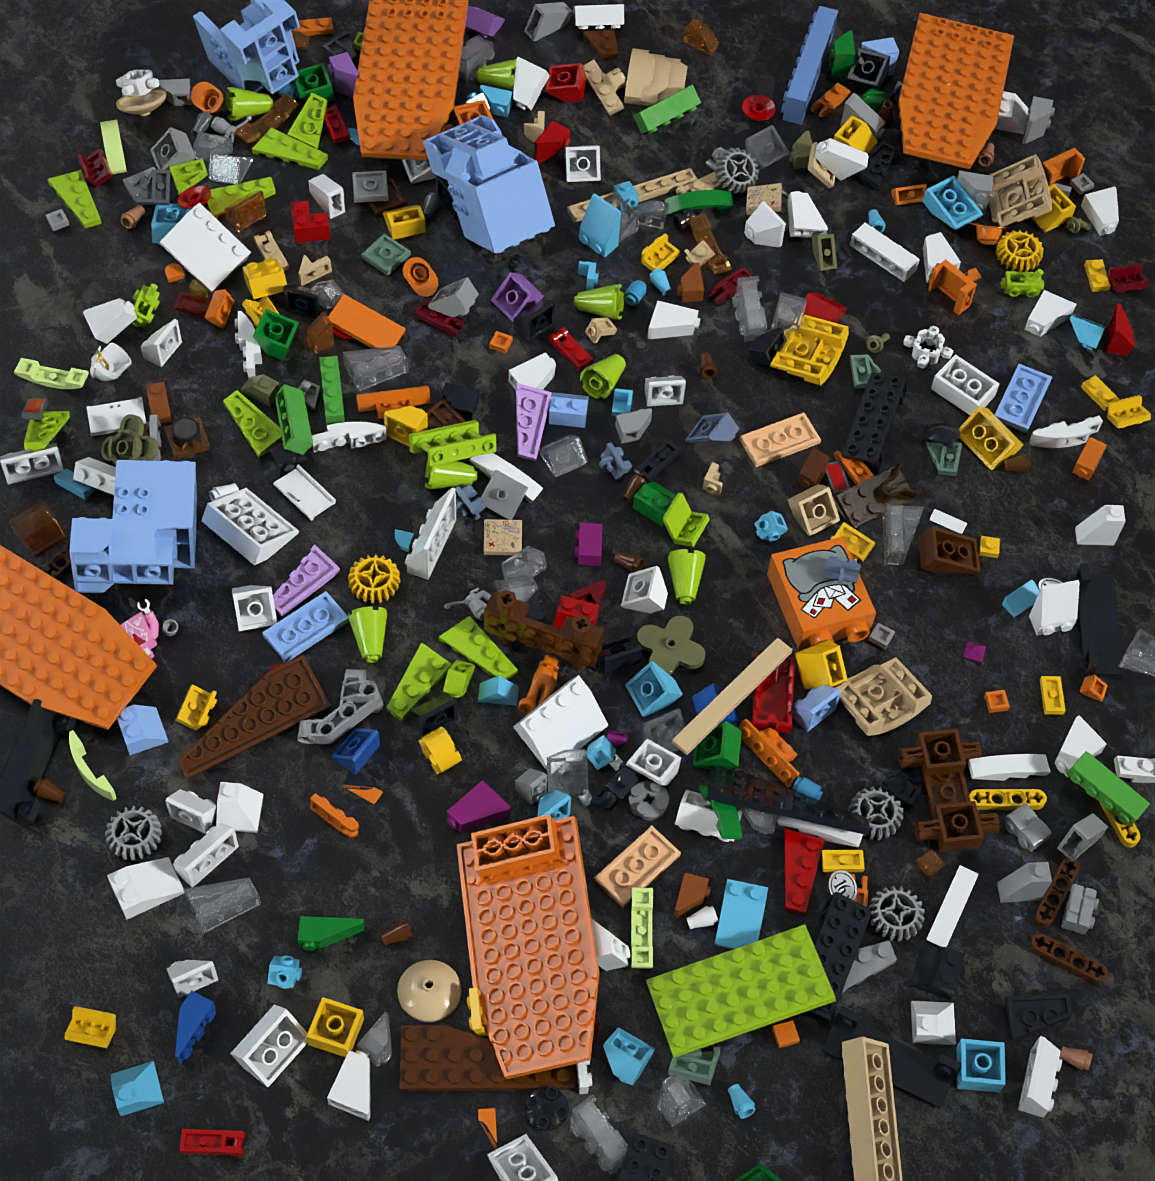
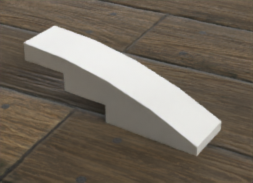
(490, 462)
(1006, 766)
(827, 833)
(952, 906)

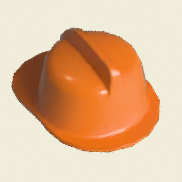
(208, 98)
(988, 234)
(420, 276)

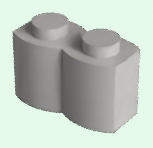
(1027, 827)

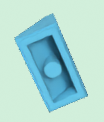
(66, 480)
(1021, 599)

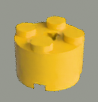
(440, 750)

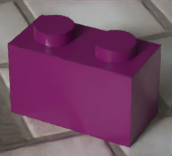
(590, 544)

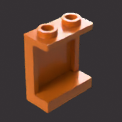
(1064, 165)
(954, 284)

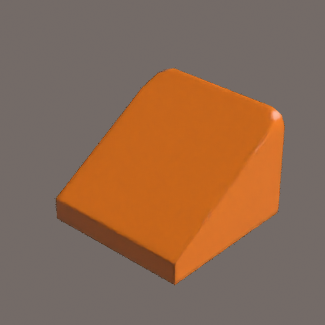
(1093, 687)

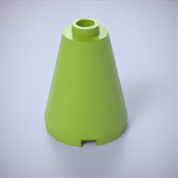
(498, 75)
(245, 103)
(601, 301)
(602, 376)
(450, 475)
(686, 573)
(369, 631)

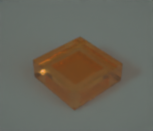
(930, 863)

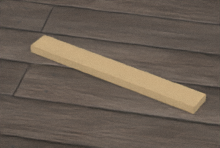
(645, 191)
(732, 696)

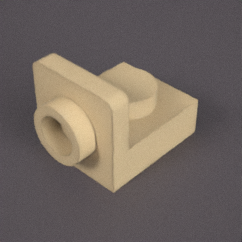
(699, 254)
(600, 327)
(711, 481)

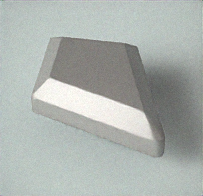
(310, 392)

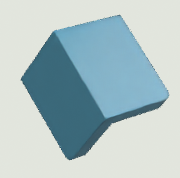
(622, 401)
(600, 752)

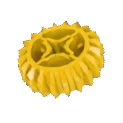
(1019, 251)
(363, 575)

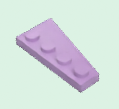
(531, 415)
(305, 580)

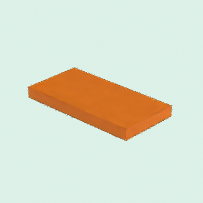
(365, 324)

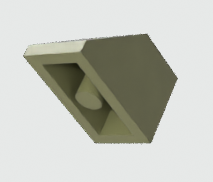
(801, 151)
(824, 250)
(261, 389)

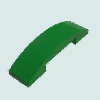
(700, 200)
(728, 819)

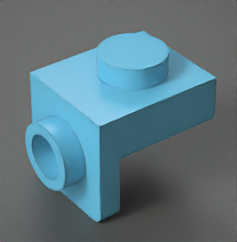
(627, 193)
(588, 269)

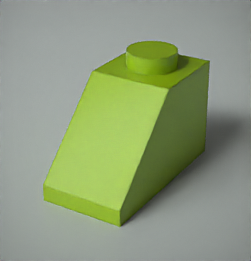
(458, 678)

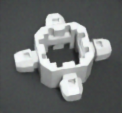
(137, 82)
(931, 337)

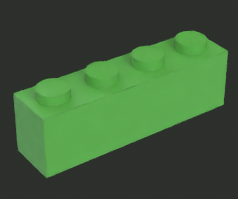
(667, 109)
(331, 390)
(293, 419)
(1107, 789)

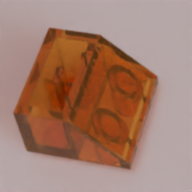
(246, 210)
(37, 528)

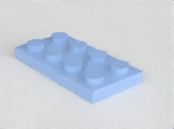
(1022, 398)
(305, 627)

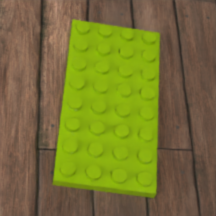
(740, 990)

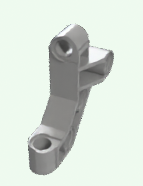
(357, 696)

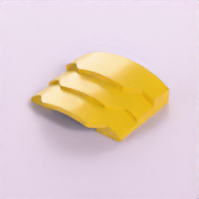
(812, 349)

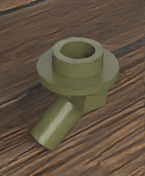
(1074, 224)
(875, 342)

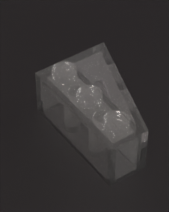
(474, 55)
(749, 308)
(375, 365)
(899, 529)
(1140, 654)
(221, 901)
(679, 1099)
(598, 1135)

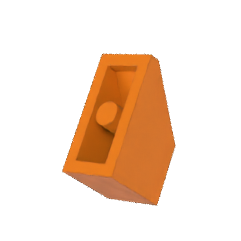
(1089, 458)

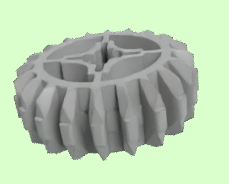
(727, 168)
(877, 802)
(127, 819)
(910, 910)

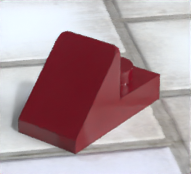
(592, 593)

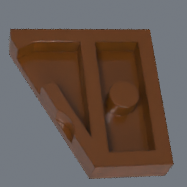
(442, 415)

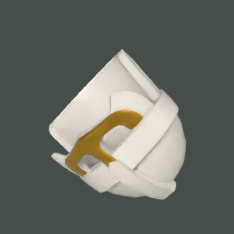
(109, 363)

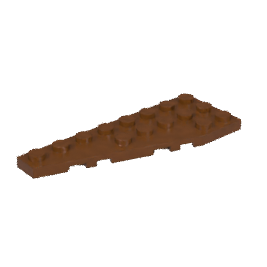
(269, 708)
(460, 1061)

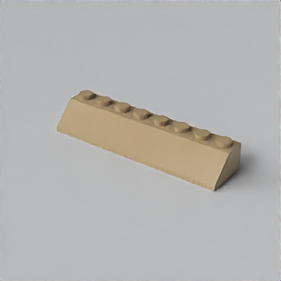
(871, 1110)

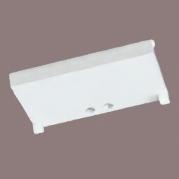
(107, 420)
(303, 488)

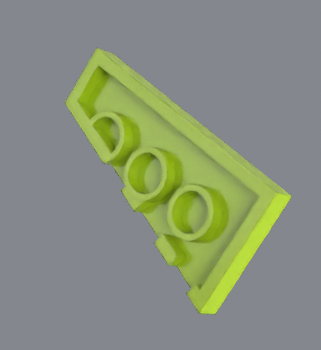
(289, 149)
(227, 195)
(77, 197)
(253, 423)
(43, 431)
(478, 648)
(419, 679)

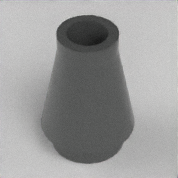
(202, 123)
(431, 204)

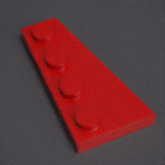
(801, 862)

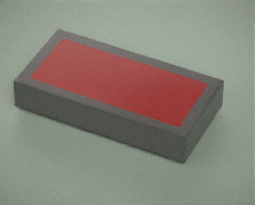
(34, 408)
(836, 478)

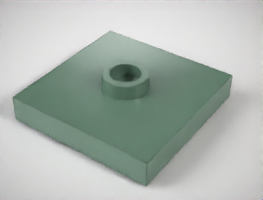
(385, 254)

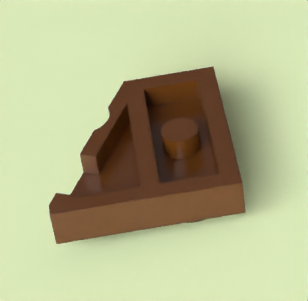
(603, 42)

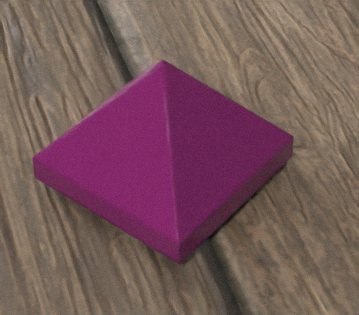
(974, 652)
(617, 738)

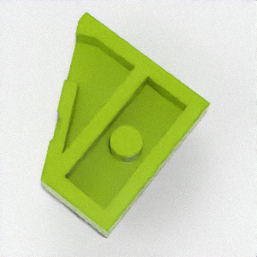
(188, 174)

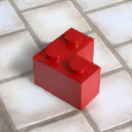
(309, 226)

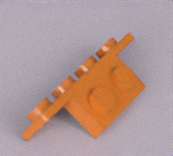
(393, 399)
(771, 750)

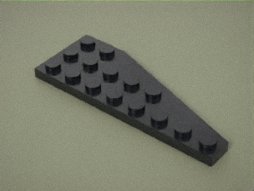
(761, 795)

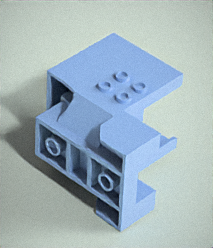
(258, 50)
(491, 184)
(148, 532)

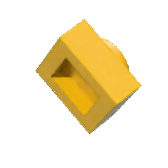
(989, 546)

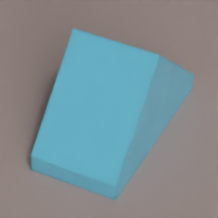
(498, 691)

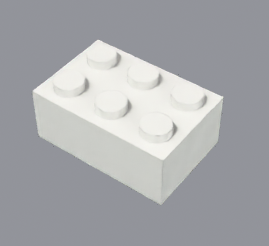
(964, 385)

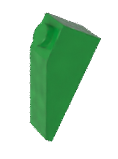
(324, 931)

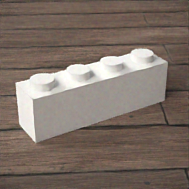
(884, 252)
(95, 474)

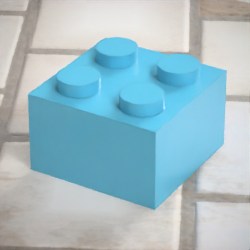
(981, 1065)

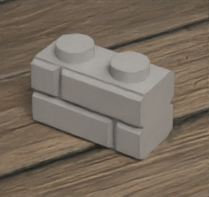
(1079, 909)

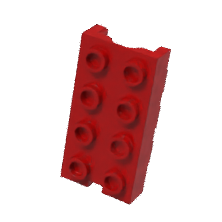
(774, 699)

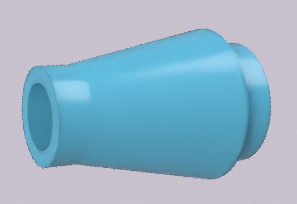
(876, 221)
(660, 280)
(741, 1102)

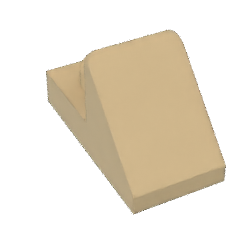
(534, 130)
(312, 271)

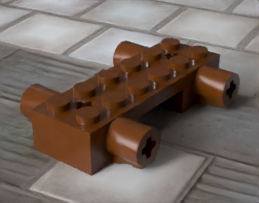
(510, 622)
(954, 816)

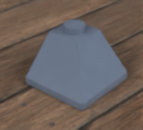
(713, 429)

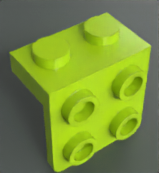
(684, 524)

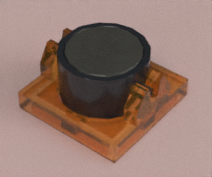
(185, 436)

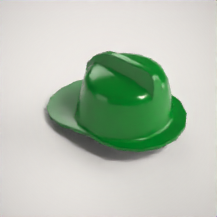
(874, 99)

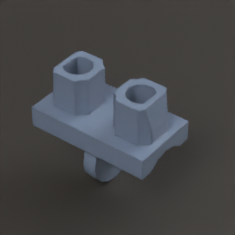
(613, 461)
(474, 507)
(841, 570)

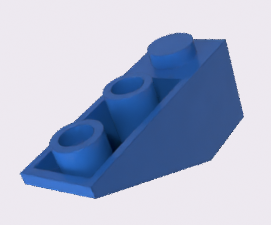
(192, 1019)

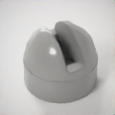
(166, 624)

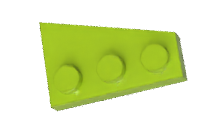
(310, 121)

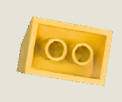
(989, 438)

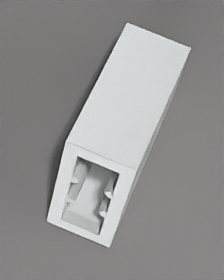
(528, 83)
(840, 158)
(328, 195)
(1102, 210)
(803, 216)
(936, 251)
(1049, 313)
(110, 319)
(672, 321)
(534, 373)
(1102, 526)
(1079, 739)
(352, 1086)

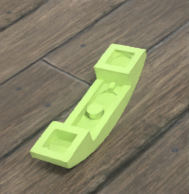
(113, 146)
(50, 377)
(100, 784)
(641, 928)

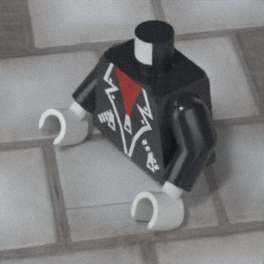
(615, 789)

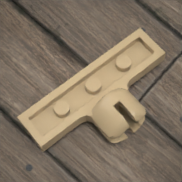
(606, 85)

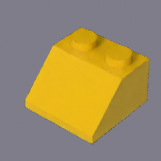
(404, 421)

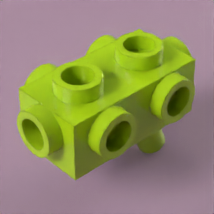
(1022, 283)
(144, 304)

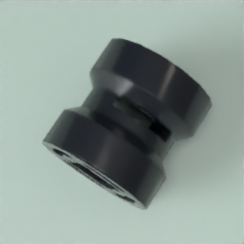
(681, 220)

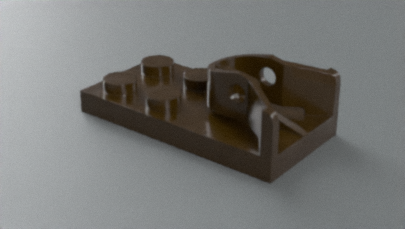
(870, 497)

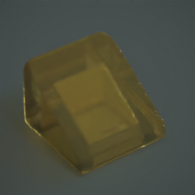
(197, 289)

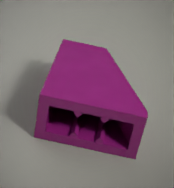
(477, 809)

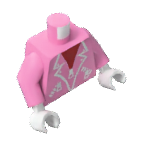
(143, 629)

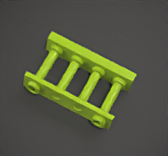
(452, 442)

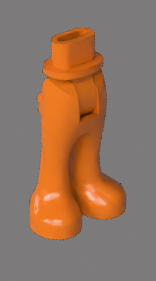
(543, 679)

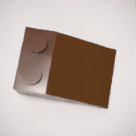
(948, 552)

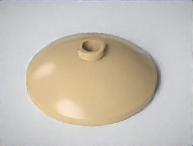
(142, 104)
(429, 1003)

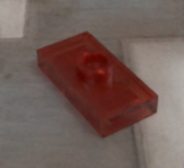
(192, 303)

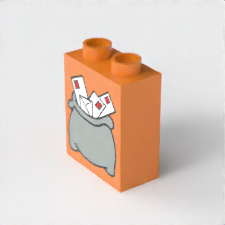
(815, 605)

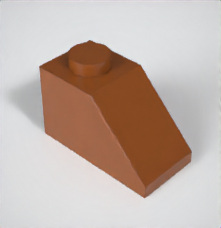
(691, 285)
(159, 402)
(691, 894)

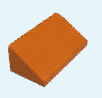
(908, 194)
(219, 308)

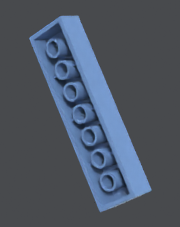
(809, 65)

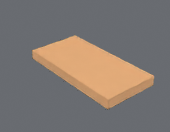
(780, 439)
(637, 866)

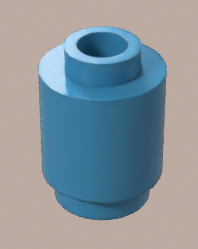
(289, 89)
(635, 292)
(808, 788)

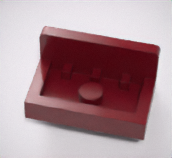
(95, 167)
(1127, 278)

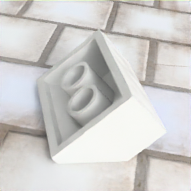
(598, 16)
(31, 464)
(699, 815)
(206, 854)
(271, 1045)
(1040, 1078)

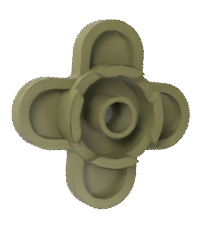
(130, 442)
(672, 645)

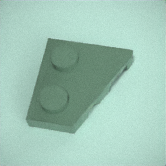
(861, 369)
(945, 457)
(696, 1065)

